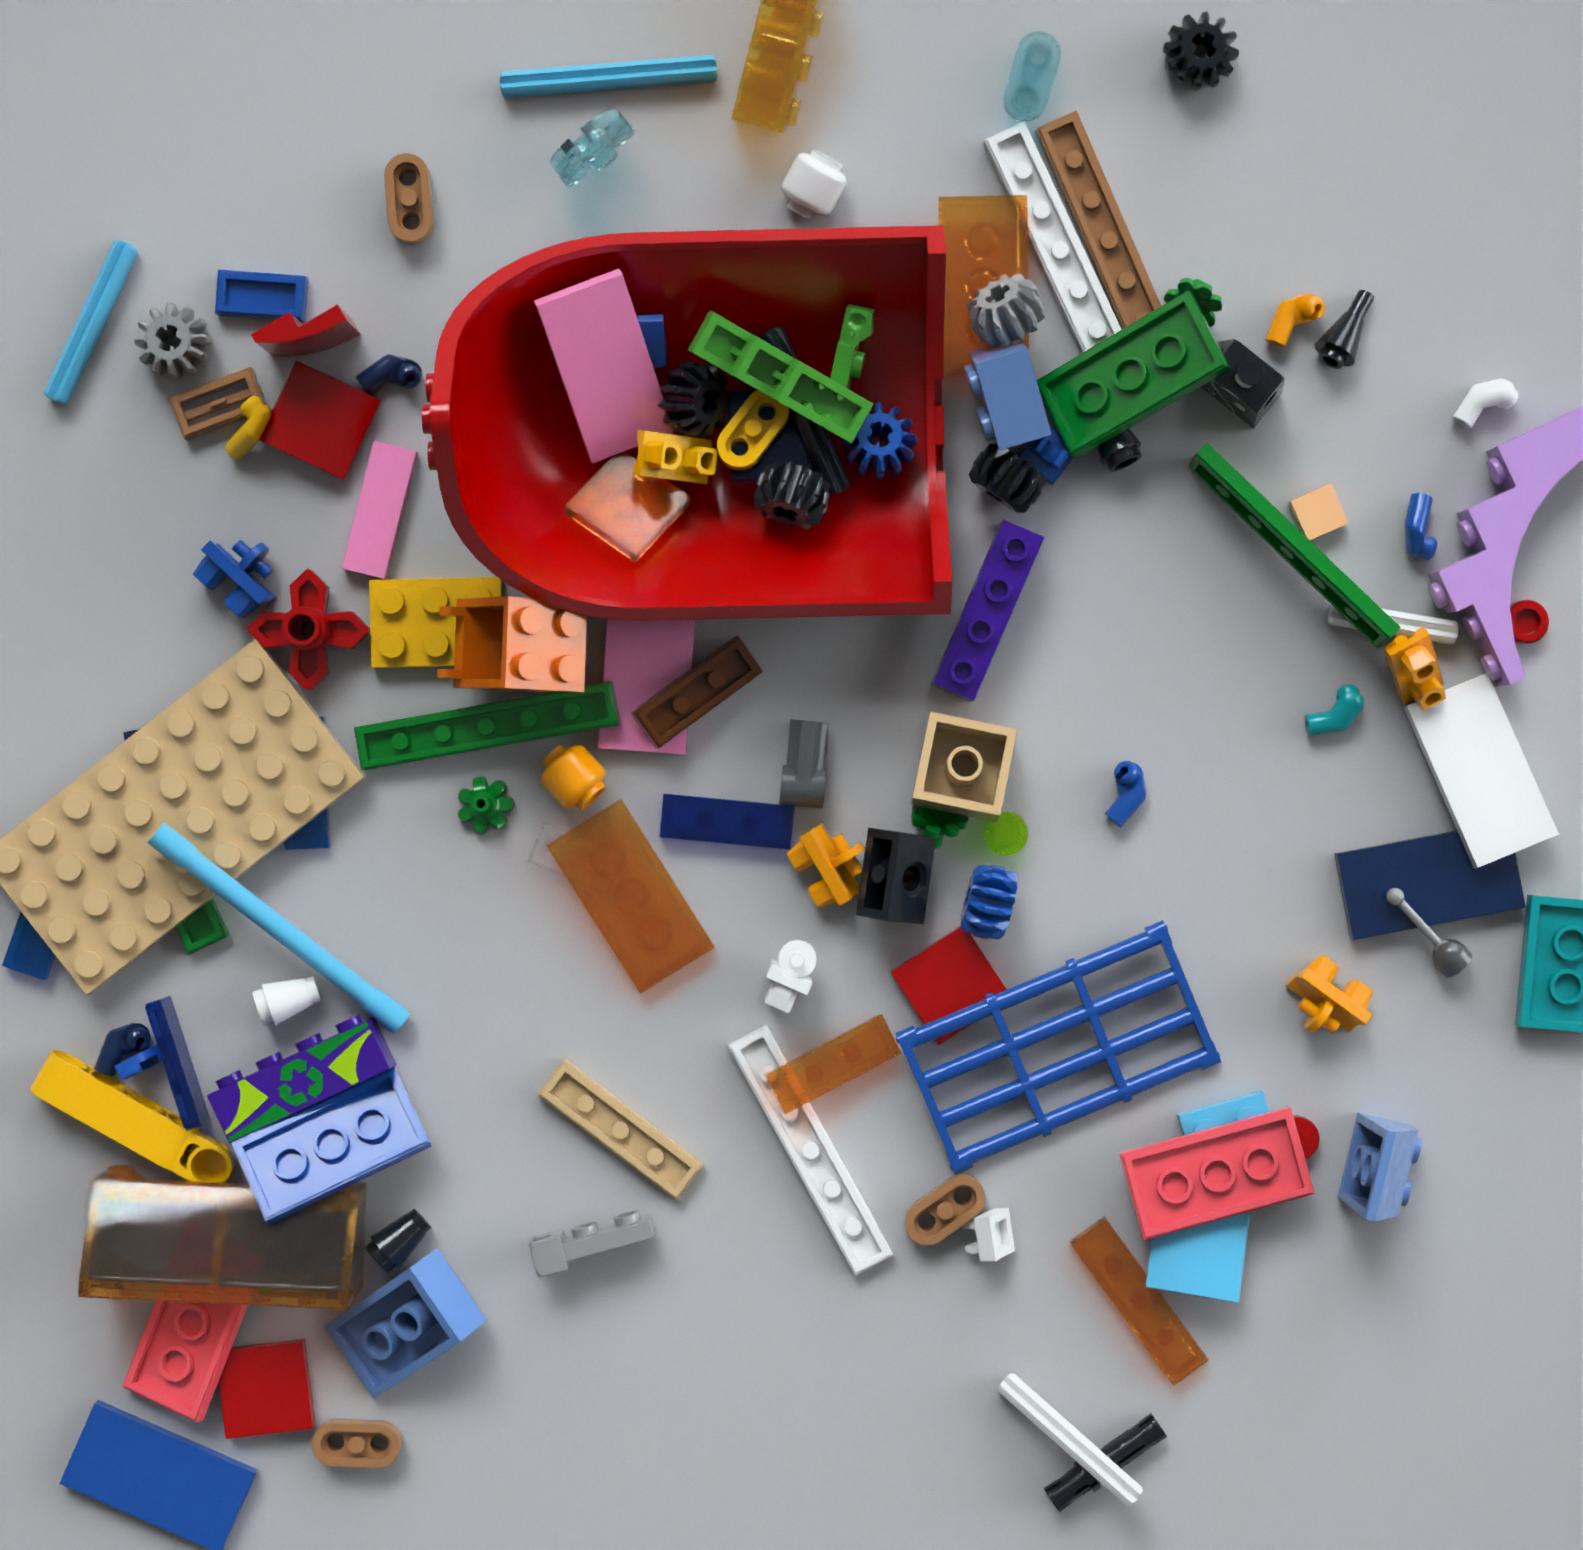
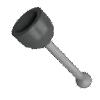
(1449, 954)

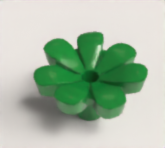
(1203, 295)
(493, 808)
(937, 823)

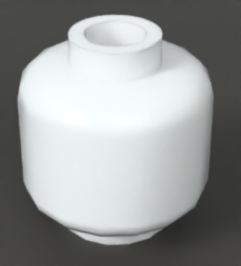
(813, 184)

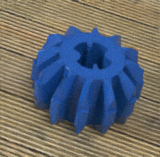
(876, 457)
(989, 902)

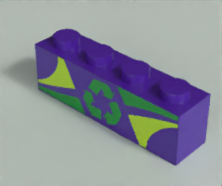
(300, 1079)

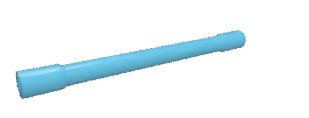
(186, 856)

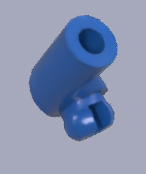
(1415, 527)
(1131, 792)

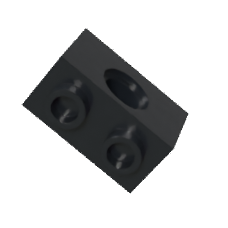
(895, 876)

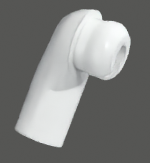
(1483, 395)

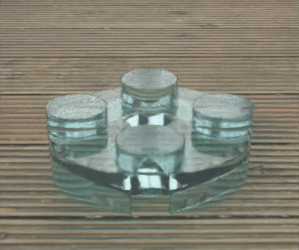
(592, 147)

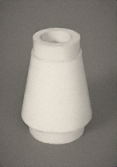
(285, 999)

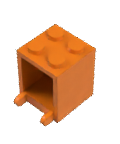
(516, 646)

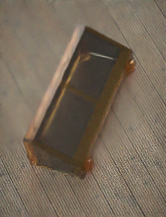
(216, 1247)

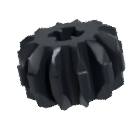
(1214, 61)
(695, 399)
(1007, 478)
(791, 494)

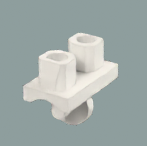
(790, 974)

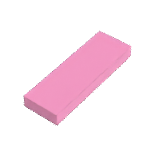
(379, 510)

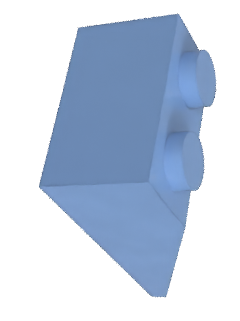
(1379, 1167)
(406, 1323)

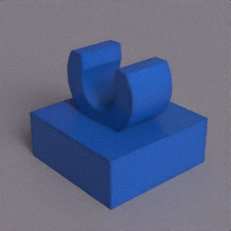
(1048, 456)

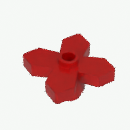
(309, 604)

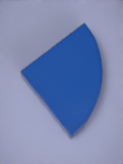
(138, 1063)

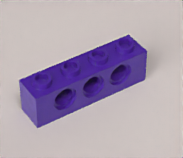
(987, 610)

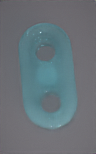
(1030, 77)

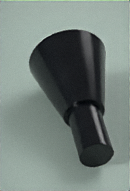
(1341, 341)

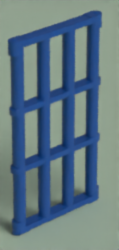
(1105, 1051)

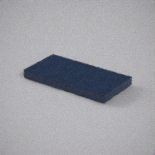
(1435, 883)

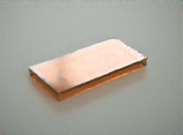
(982, 243)
(630, 895)

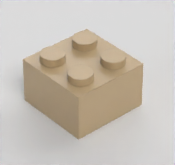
(963, 767)

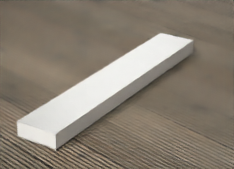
(1053, 237)
(813, 1157)

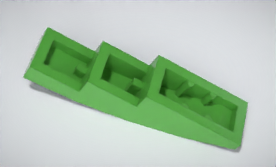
(780, 376)

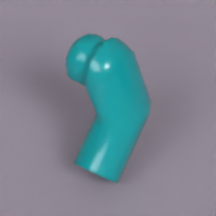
(1342, 714)

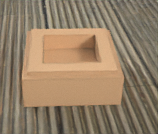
(1318, 512)

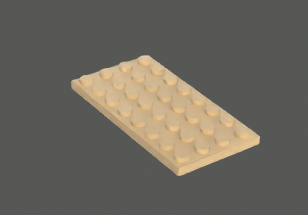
(223, 766)

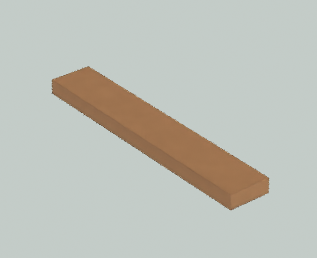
(1098, 218)

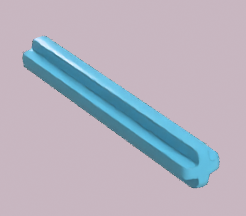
(91, 321)

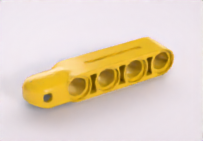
(131, 1119)

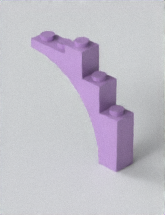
(1494, 528)

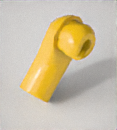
(251, 431)

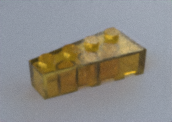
(777, 63)

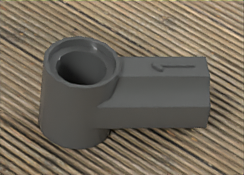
(804, 771)

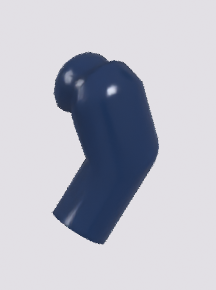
(390, 369)
(121, 1042)

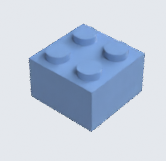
(1009, 394)

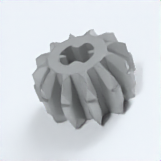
(1006, 310)
(178, 325)

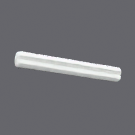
(1070, 1439)

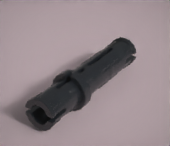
(1120, 1450)

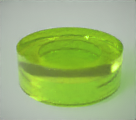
(1007, 834)

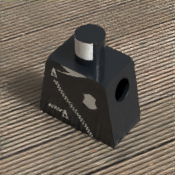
(1248, 386)

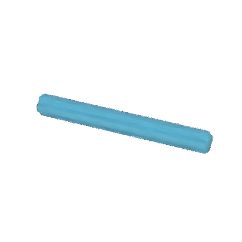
(608, 76)

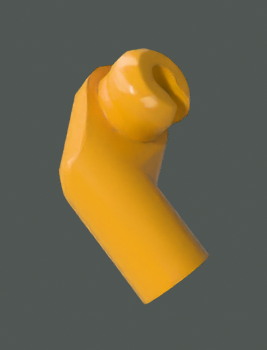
(1293, 313)

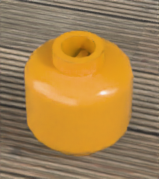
(573, 776)

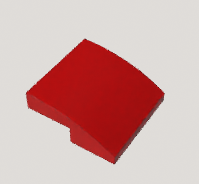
(292, 338)
(319, 420)

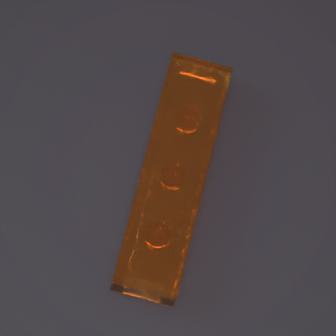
(1140, 1306)

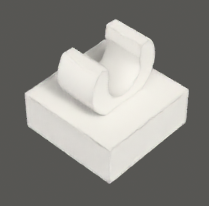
(992, 1234)

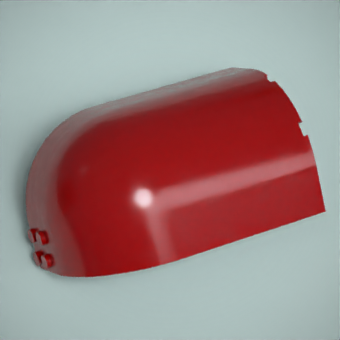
(516, 456)

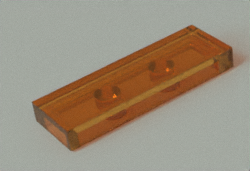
(832, 1063)

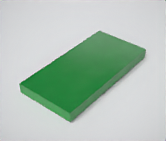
(1132, 374)

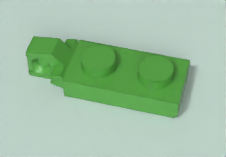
(848, 361)

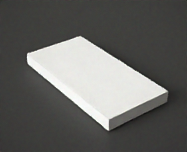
(1481, 772)

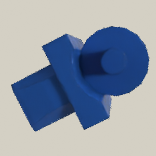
(220, 564)

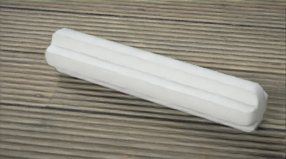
(1440, 630)

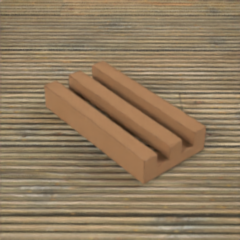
(190, 432)

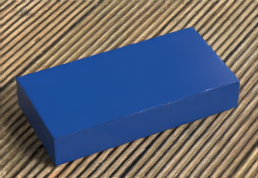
(260, 295)

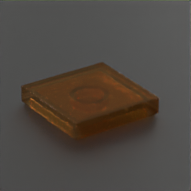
(625, 507)

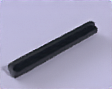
(814, 436)

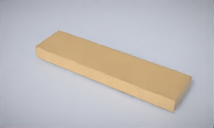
(620, 1129)

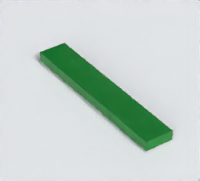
(1293, 546)
(486, 726)

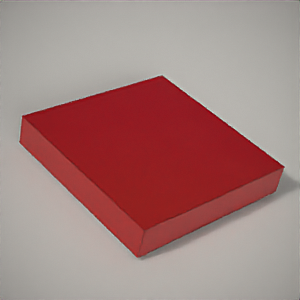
(947, 978)
(266, 1389)

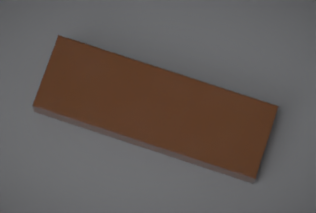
(696, 692)

